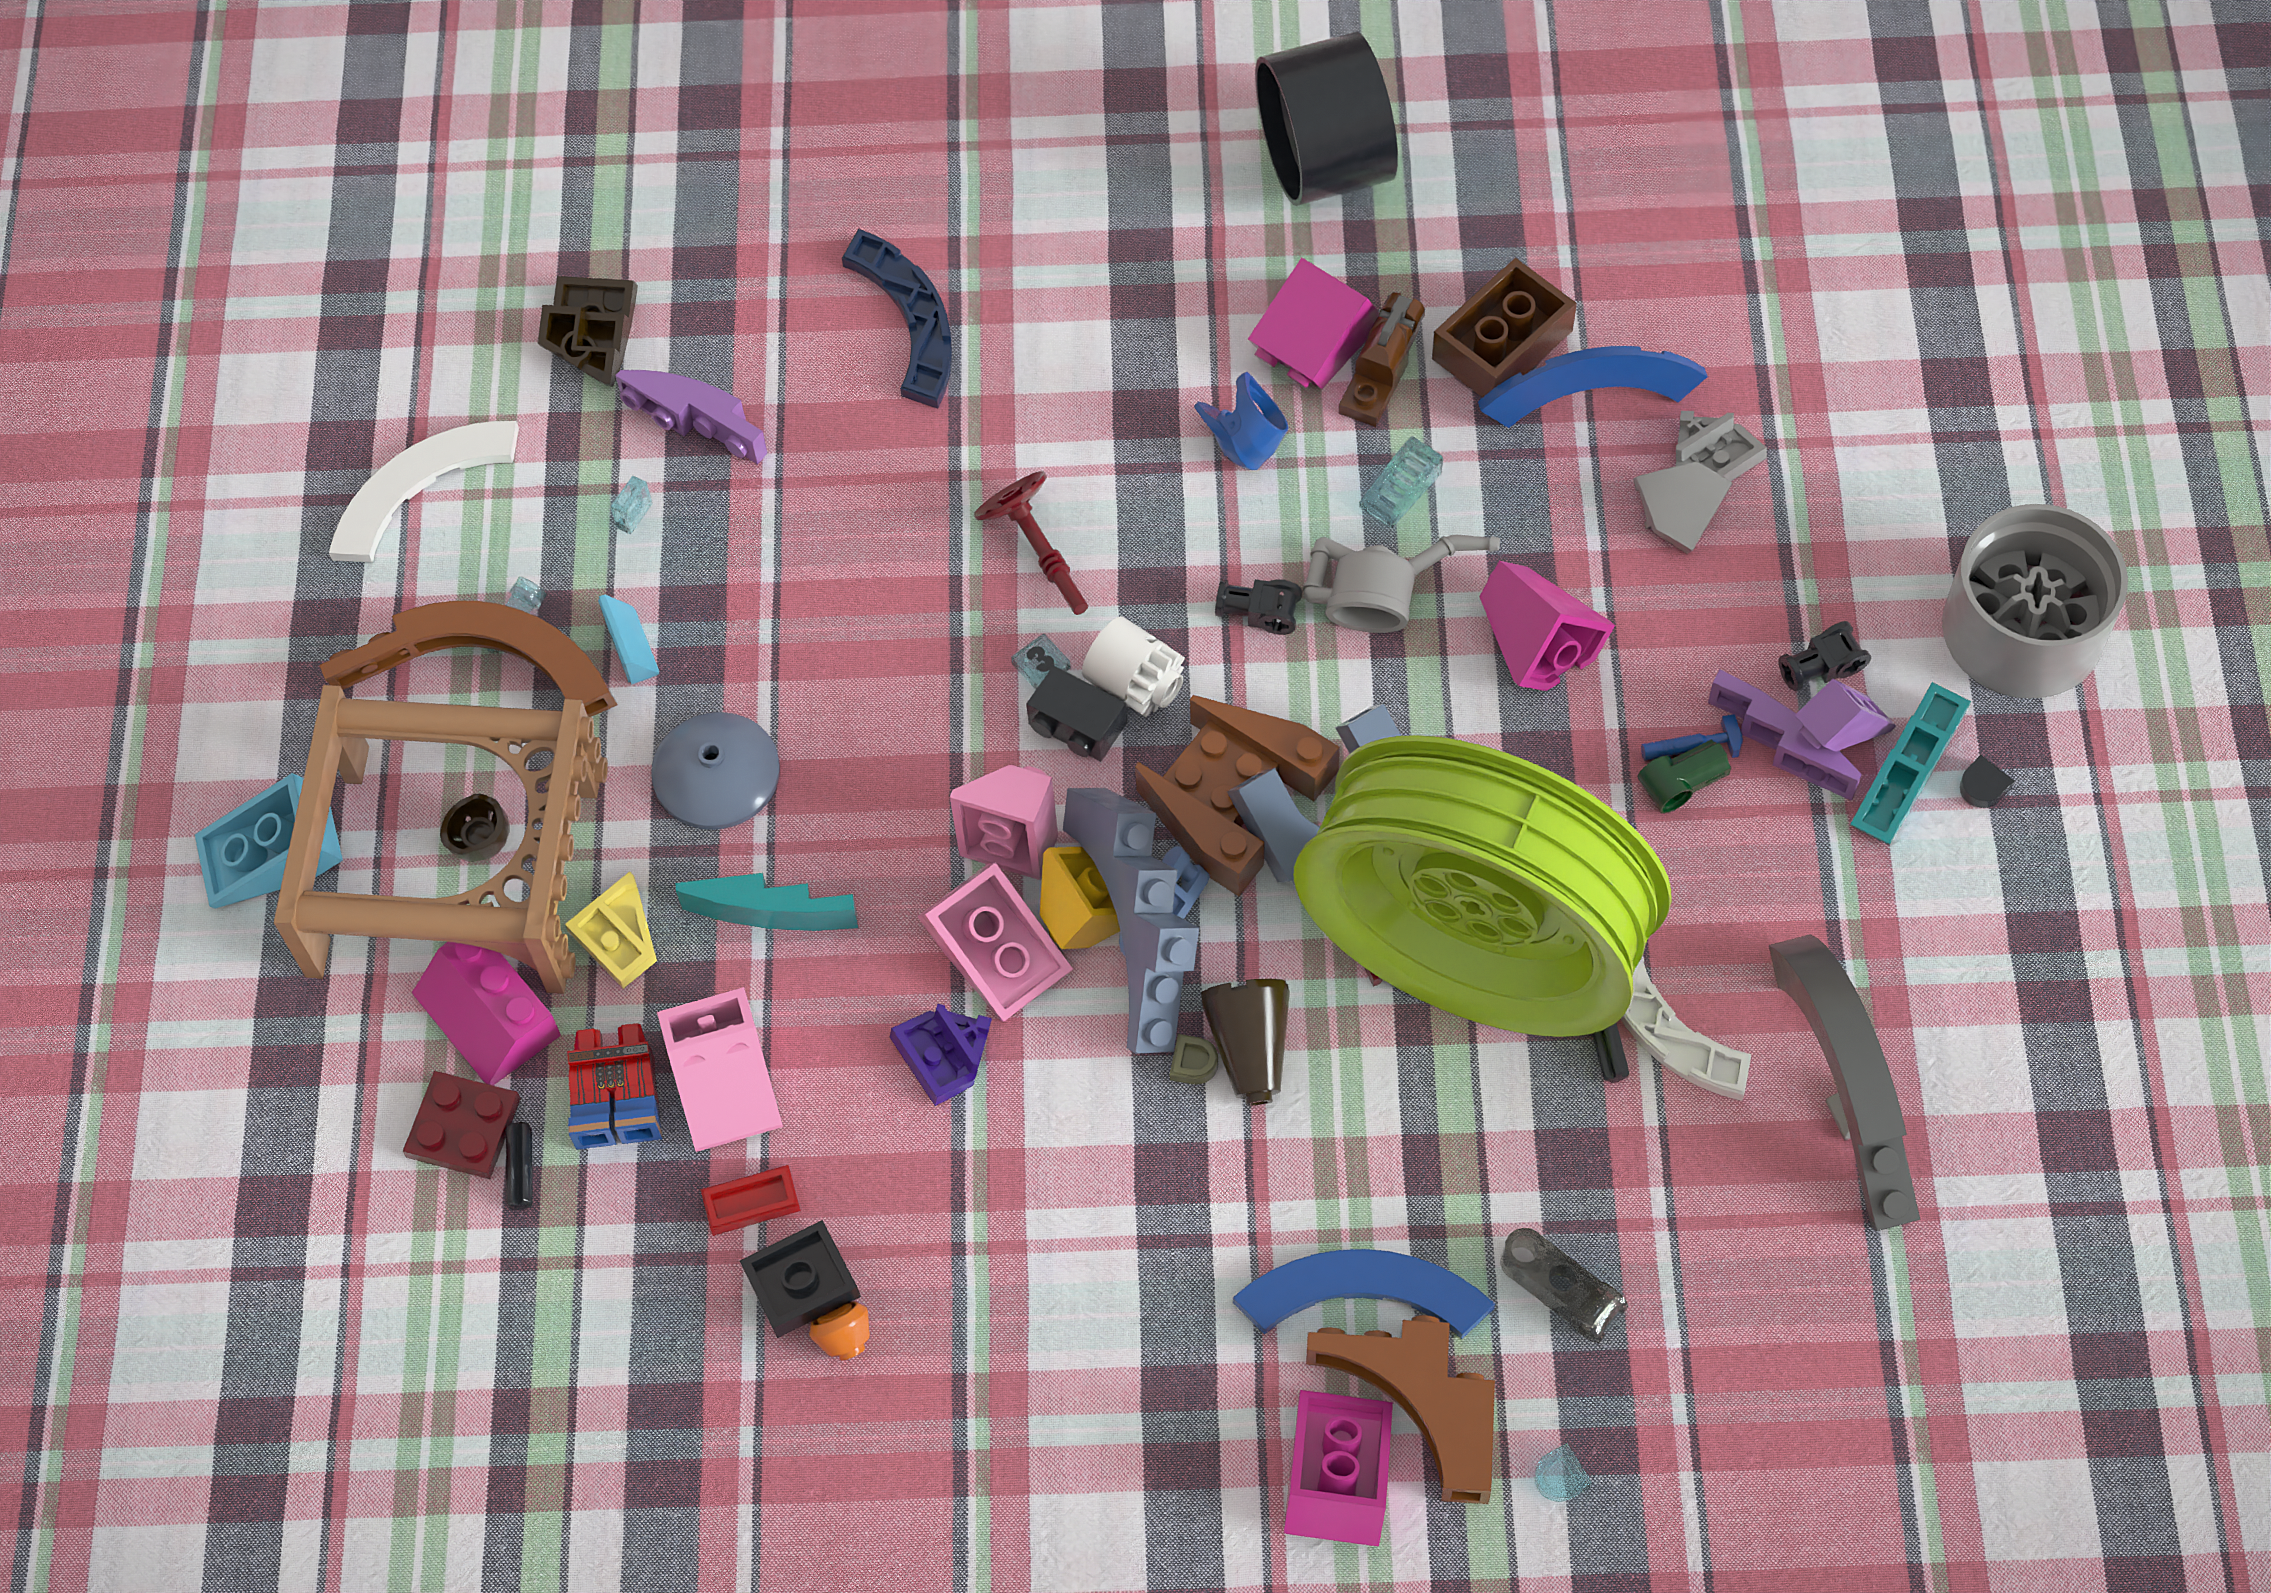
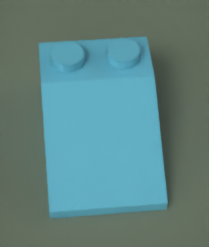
(249, 846)

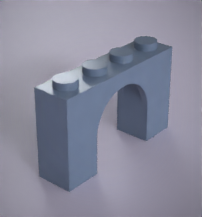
(1273, 814)

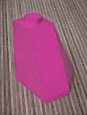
(1540, 626)

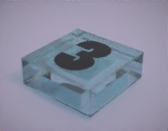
(1038, 658)

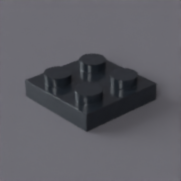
(800, 1278)

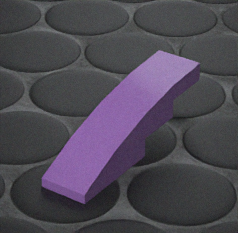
(1779, 728)

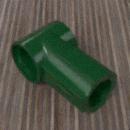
(1675, 780)

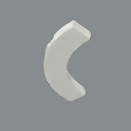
(409, 474)
(1680, 1048)

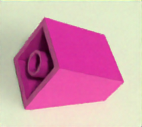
(1313, 325)

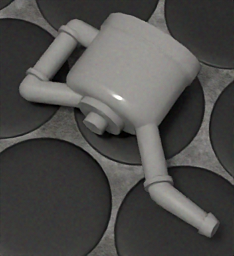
(1375, 584)

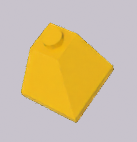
(1075, 899)

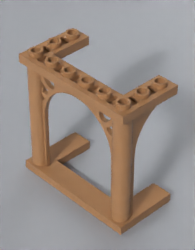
(517, 929)

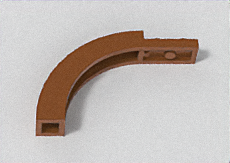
(475, 625)

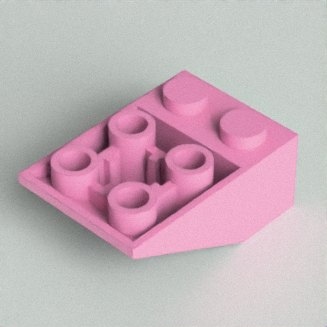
(719, 1069)

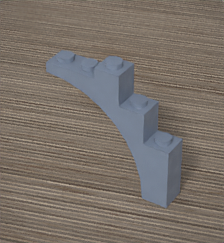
(1142, 890)

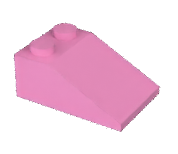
(995, 941)

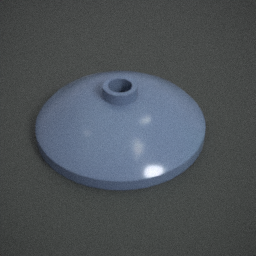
(717, 790)

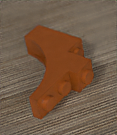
(1413, 1372)

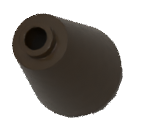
(1250, 1034)

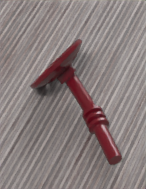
(1015, 503)

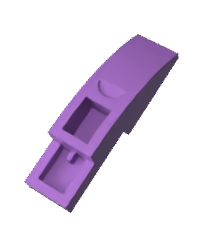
(684, 402)

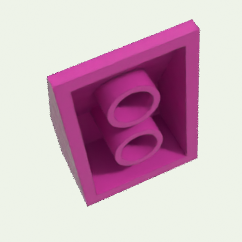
(1339, 1468)

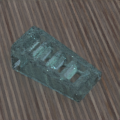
(1417, 461)

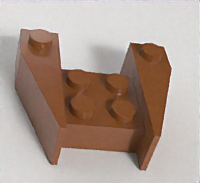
(1223, 754)

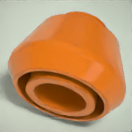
(842, 1331)

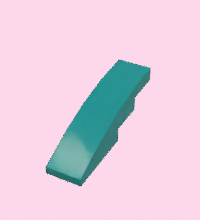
(1910, 763)
(750, 903)

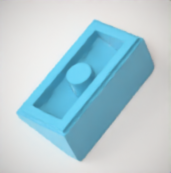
(628, 639)

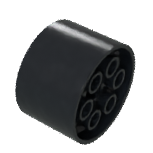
(1326, 118)

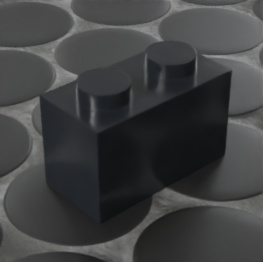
(1076, 714)

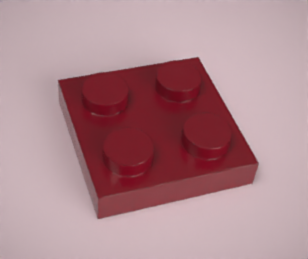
(461, 1124)

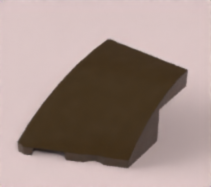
(589, 324)

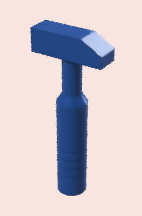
(1676, 746)

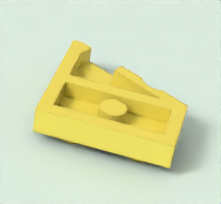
(616, 931)

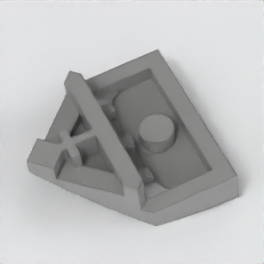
(1718, 444)
(1681, 502)

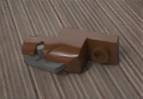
(1382, 359)

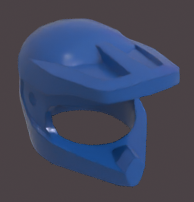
(1246, 433)

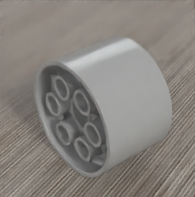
(2068, 557)

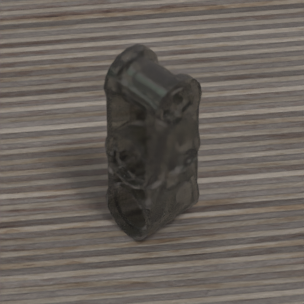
(1573, 1305)

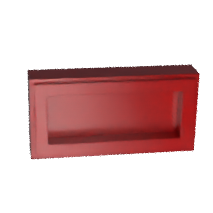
(750, 1200)

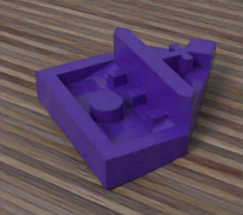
(942, 1050)

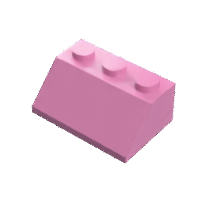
(1006, 819)

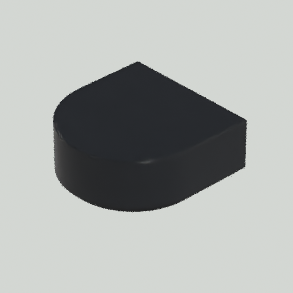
(1984, 784)

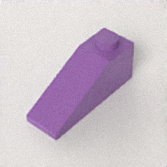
(1842, 718)

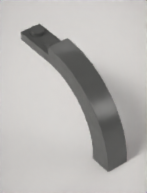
(1859, 1069)

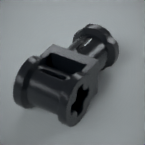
(1261, 604)
(1828, 655)

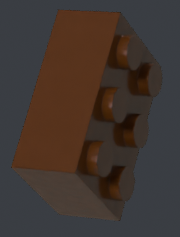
(1503, 328)

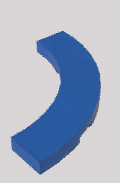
(1592, 369)
(1368, 1276)

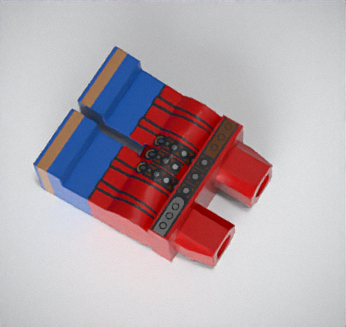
(607, 1074)

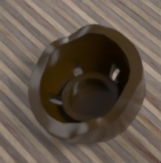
(479, 835)

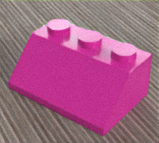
(484, 1009)

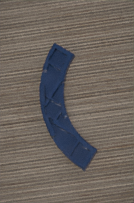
(920, 307)

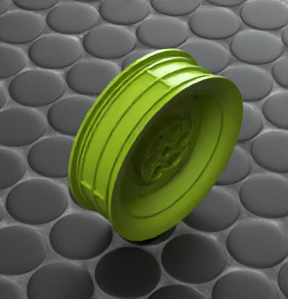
(1483, 885)

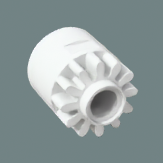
(1134, 666)

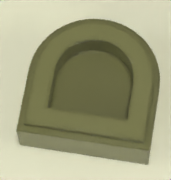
(1193, 1060)

